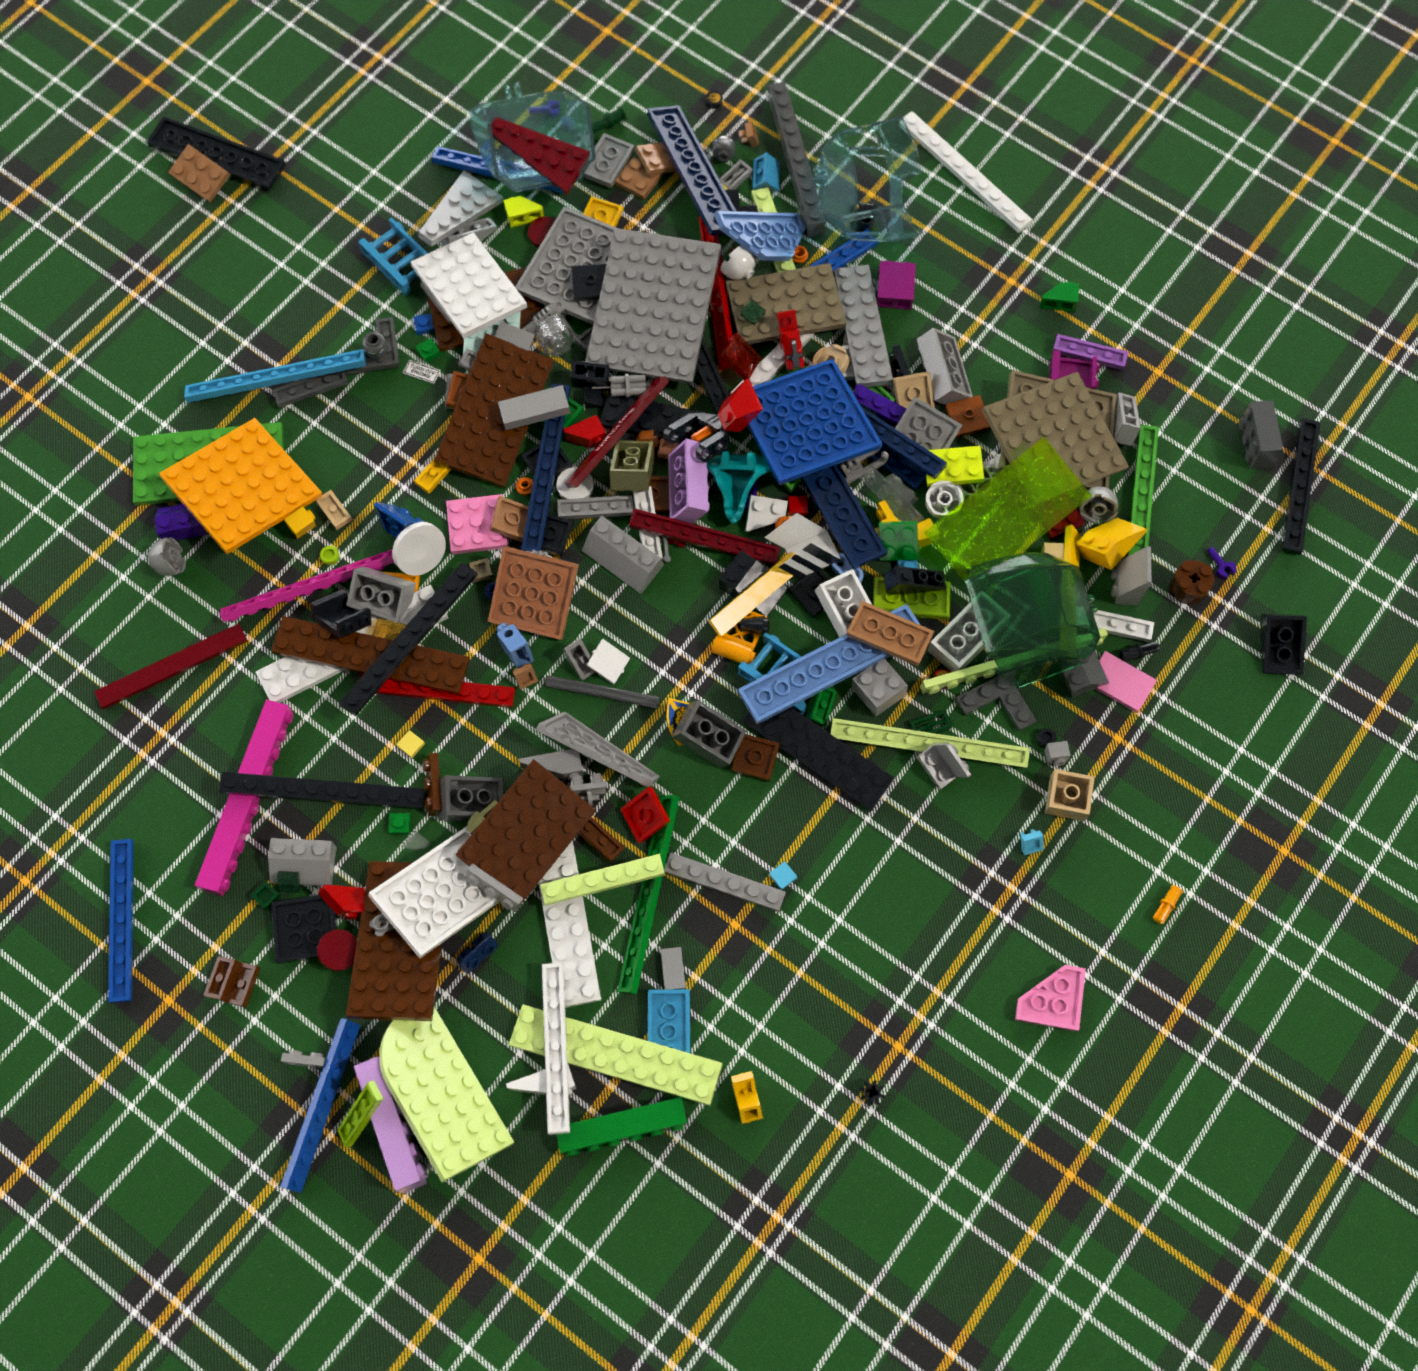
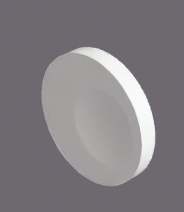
(418, 548)

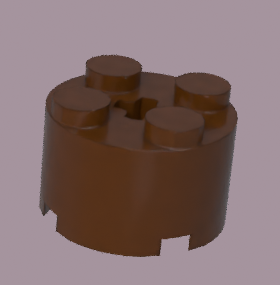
(1192, 582)

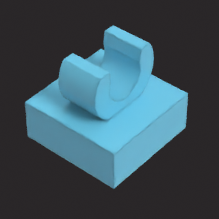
(1032, 842)

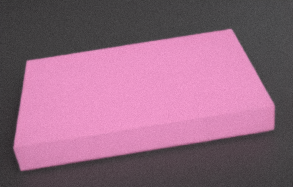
(1126, 683)

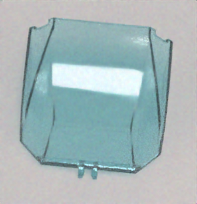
(549, 113)

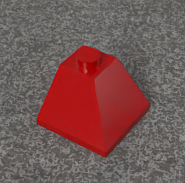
(740, 408)

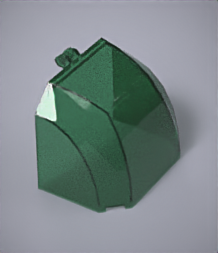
(1033, 615)

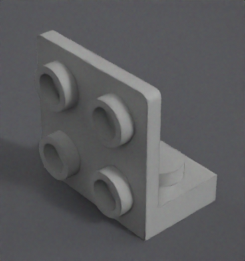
(943, 764)

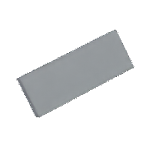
(534, 407)

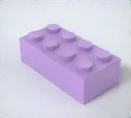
(687, 483)

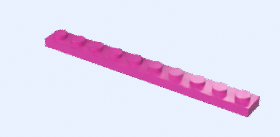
(303, 587)

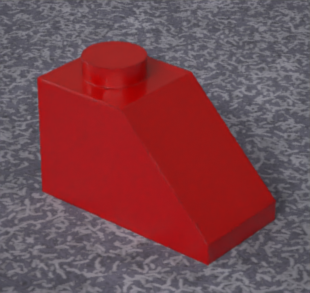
(585, 433)
(344, 900)

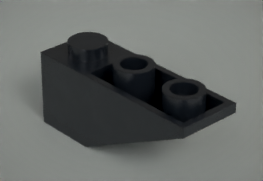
(913, 580)

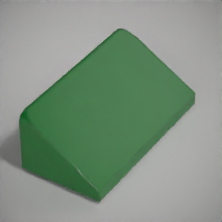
(819, 706)

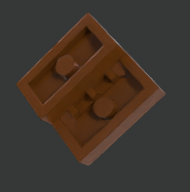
(232, 981)

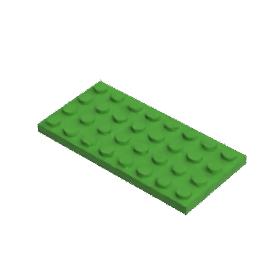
(160, 451)

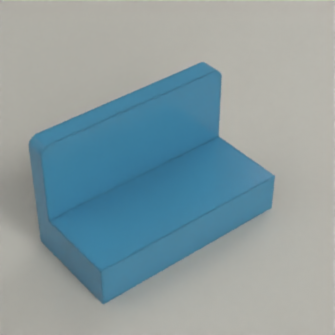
(766, 172)

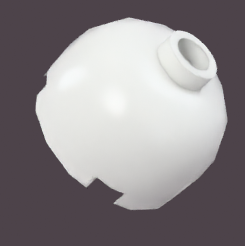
(740, 264)
(943, 498)

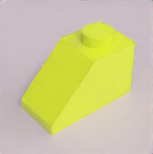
(522, 211)

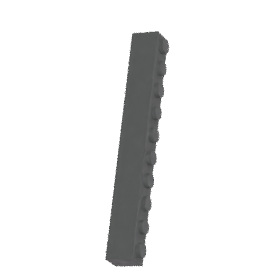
(796, 159)

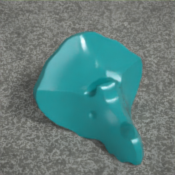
(735, 478)

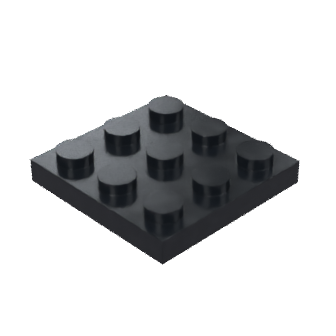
(299, 927)

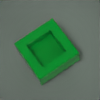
(428, 350)
(399, 823)

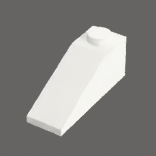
(536, 1083)

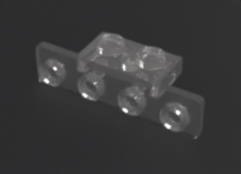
(894, 492)

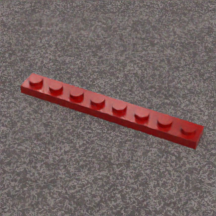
(470, 693)

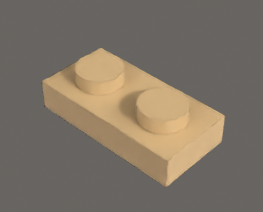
(334, 510)

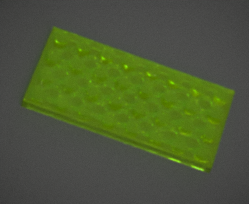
(1009, 510)

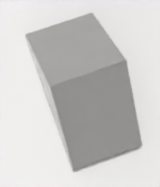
(578, 656)

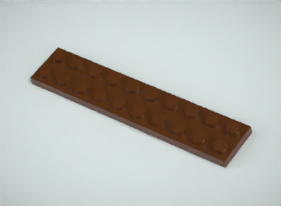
(359, 651)

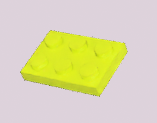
(962, 467)

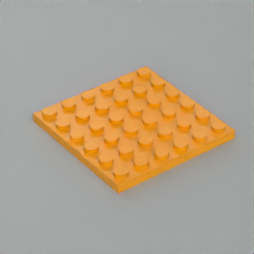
(240, 485)

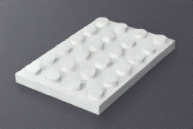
(468, 285)
(432, 897)

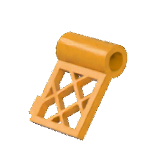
(737, 648)

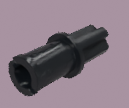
(1138, 651)

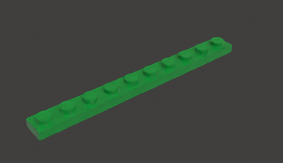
(646, 905)

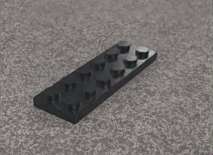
(654, 417)

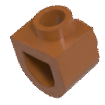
(648, 436)

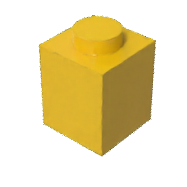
(300, 522)

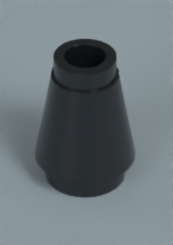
(756, 624)

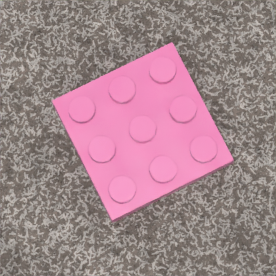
(470, 525)

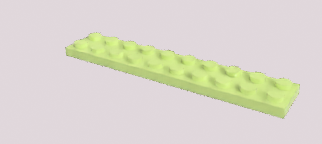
(623, 1057)

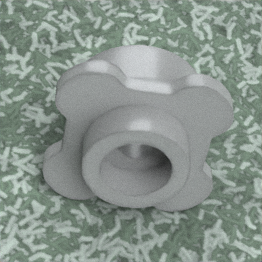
(375, 923)

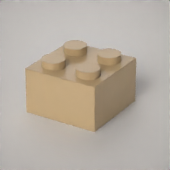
(1069, 795)

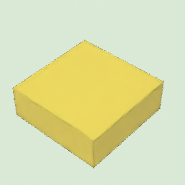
(410, 744)

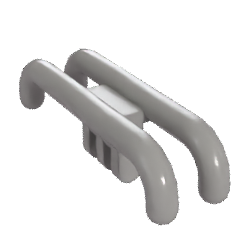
(853, 468)

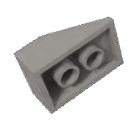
(1132, 578)

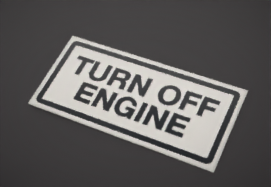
(421, 371)

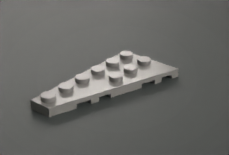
(584, 740)

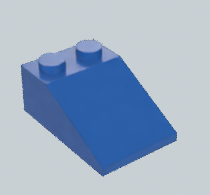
(394, 519)

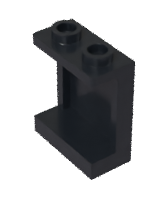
(337, 617)

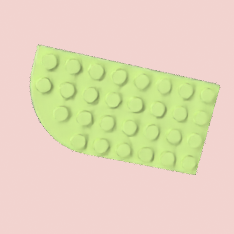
(440, 1096)

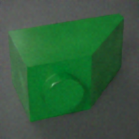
(1061, 297)

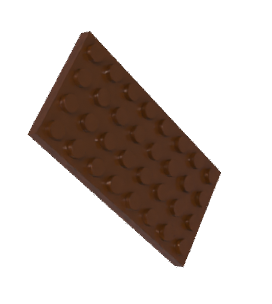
(476, 432)
(387, 973)

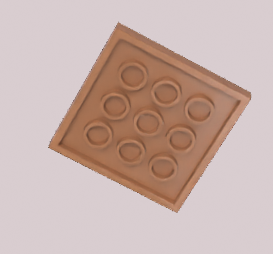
(533, 592)

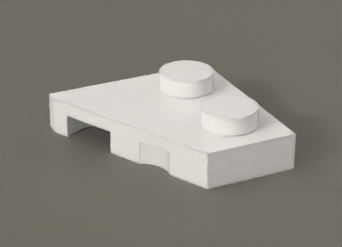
(764, 511)

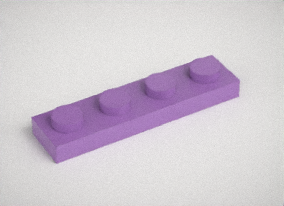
(1086, 350)

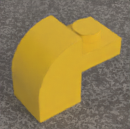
(746, 1097)

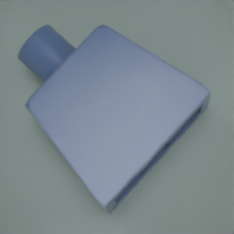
(511, 641)

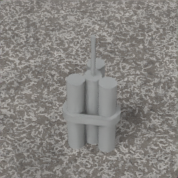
(626, 385)

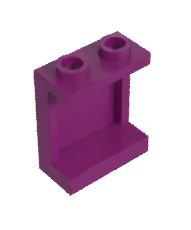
(896, 285)
(1086, 369)

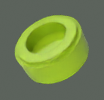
(329, 555)

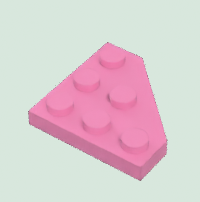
(1055, 1000)

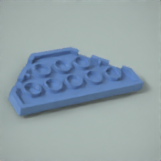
(763, 233)

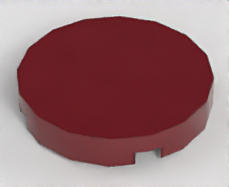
(539, 228)
(337, 950)

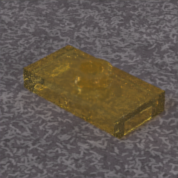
(387, 629)

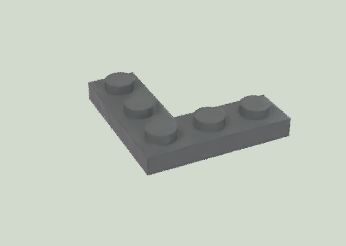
(391, 360)
(1008, 696)

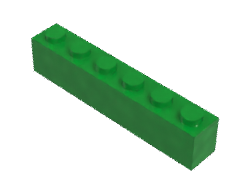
(623, 1125)

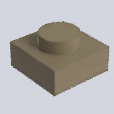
(483, 569)

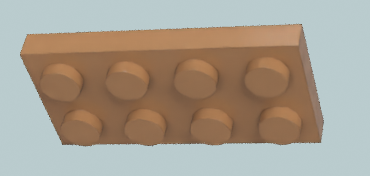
(890, 633)

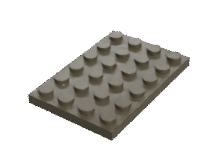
(807, 290)

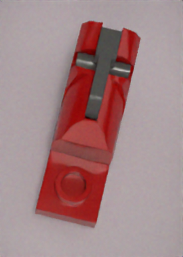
(790, 339)

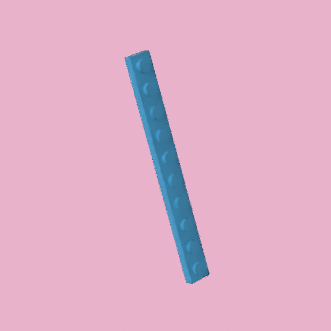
(275, 375)

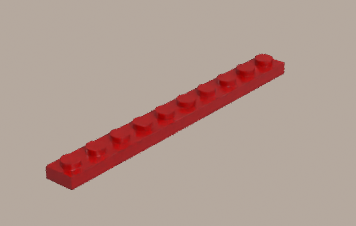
(718, 302)

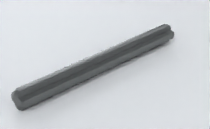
(602, 691)

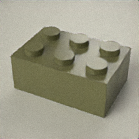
(632, 466)

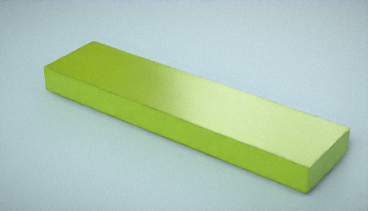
(360, 1114)

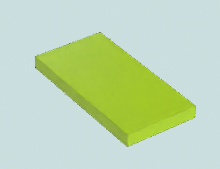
(923, 605)

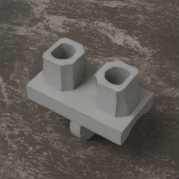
(589, 791)

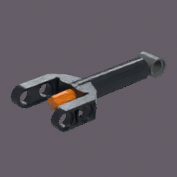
(708, 426)

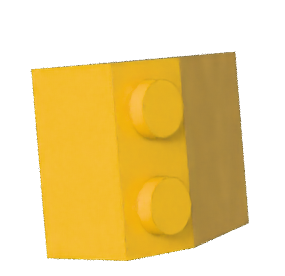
(1109, 542)

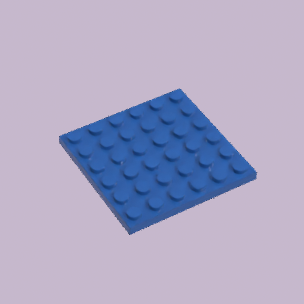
(810, 422)

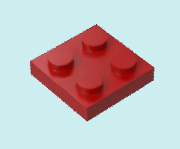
(645, 815)

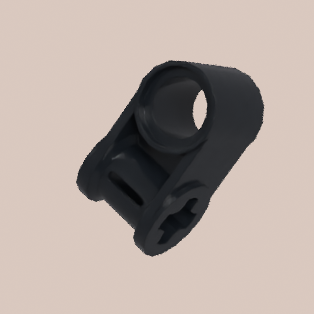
(867, 223)

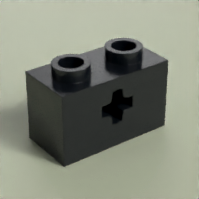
(589, 375)

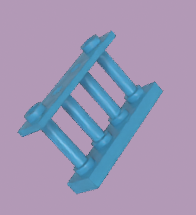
(380, 260)
(750, 672)

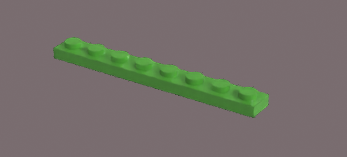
(1144, 482)

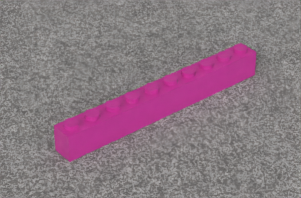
(240, 809)

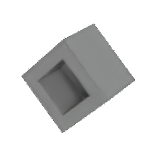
(1057, 753)

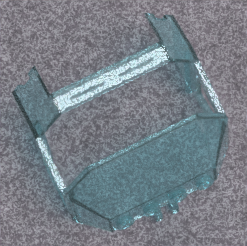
(838, 181)

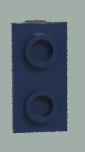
(484, 946)

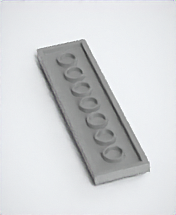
(863, 326)

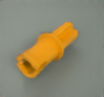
(1167, 904)

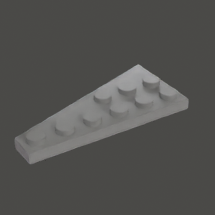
(460, 206)

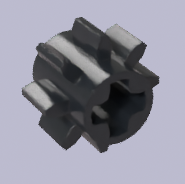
(877, 1090)

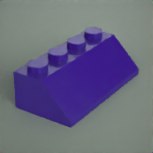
(177, 523)

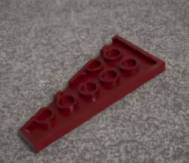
(546, 155)

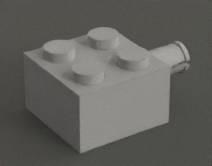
(879, 687)

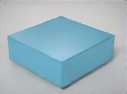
(783, 875)

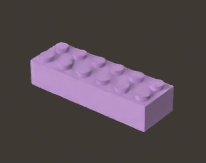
(393, 1133)

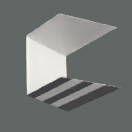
(809, 543)

